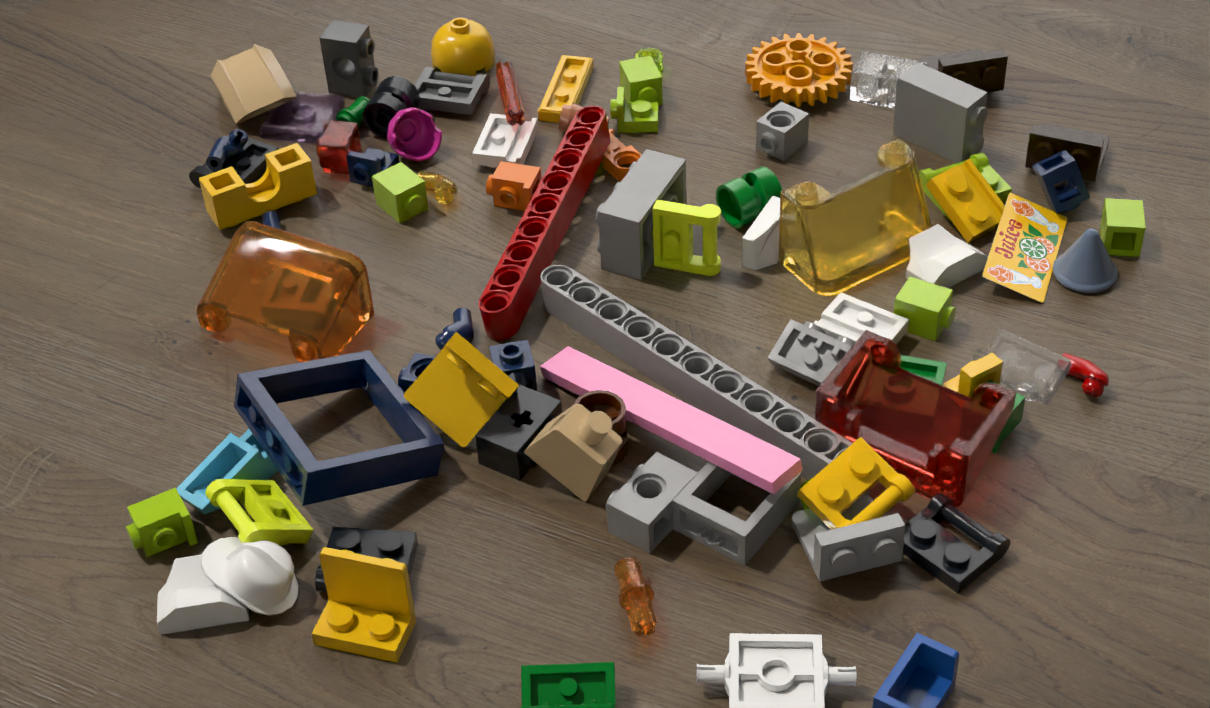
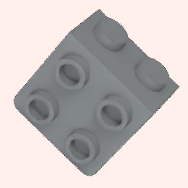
(852, 546)

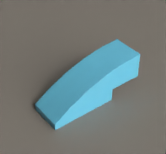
(229, 460)

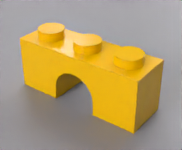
(285, 181)

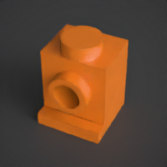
(513, 185)

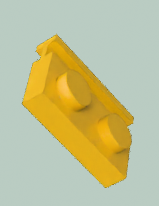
(967, 200)

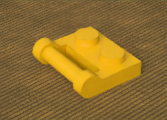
(850, 478)

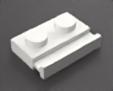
(504, 142)
(851, 317)

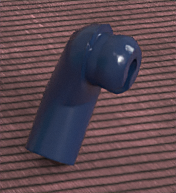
(462, 325)

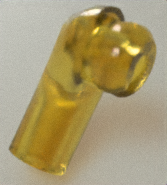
(442, 185)

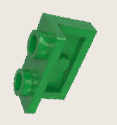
(568, 685)

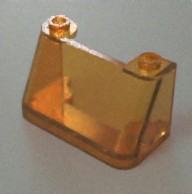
(289, 287)

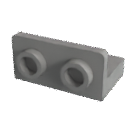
(808, 351)

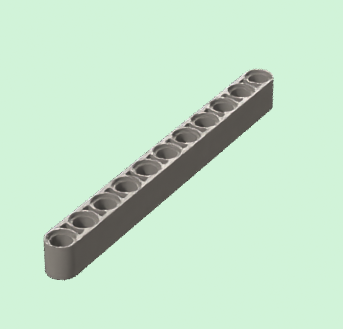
(687, 369)

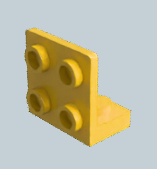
(460, 390)
(367, 605)

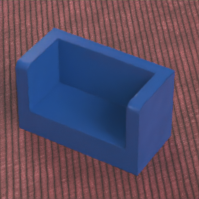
(920, 677)

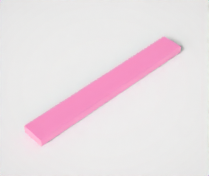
(677, 421)

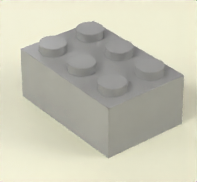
(627, 216)

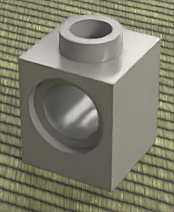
(782, 131)

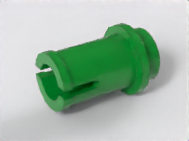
(354, 111)

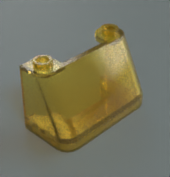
(857, 229)

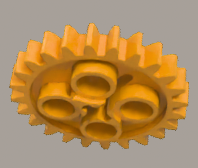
(798, 69)

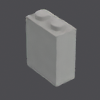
(940, 113)

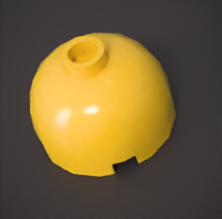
(462, 48)

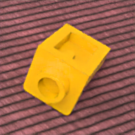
(976, 373)

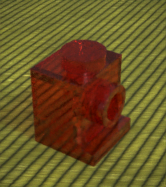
(336, 143)

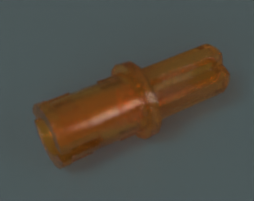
(635, 596)

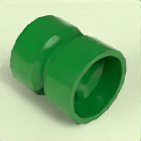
(745, 197)

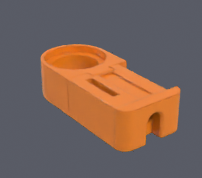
(618, 155)

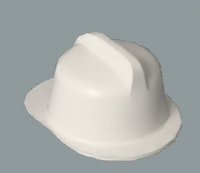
(252, 573)

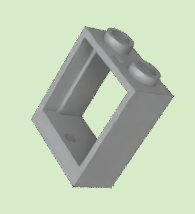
(735, 537)

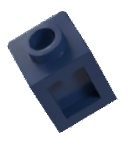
(365, 165)

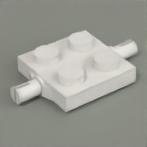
(776, 671)

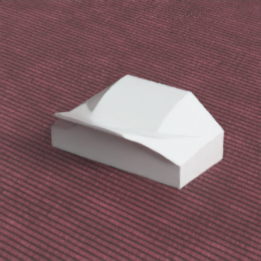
(761, 240)
(943, 258)
(193, 601)

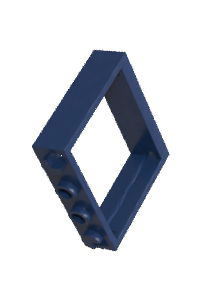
(346, 475)

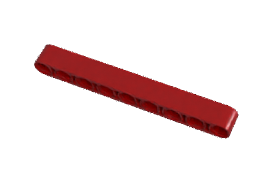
(544, 224)

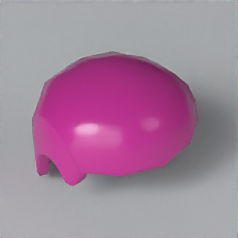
(414, 135)

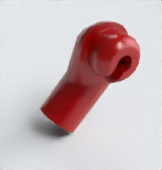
(1086, 370)

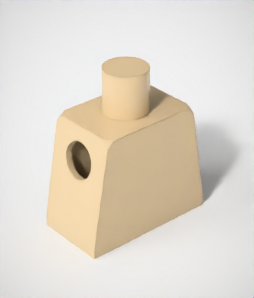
(577, 449)

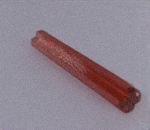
(510, 93)

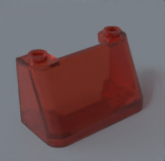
(912, 422)

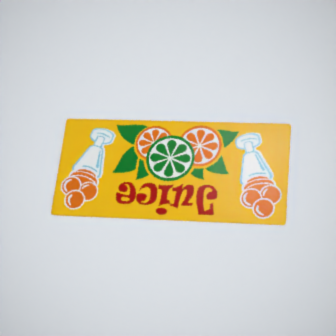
(1025, 247)

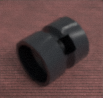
(389, 98)

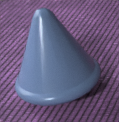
(1086, 265)

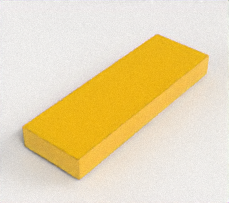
(565, 86)

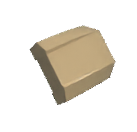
(251, 83)

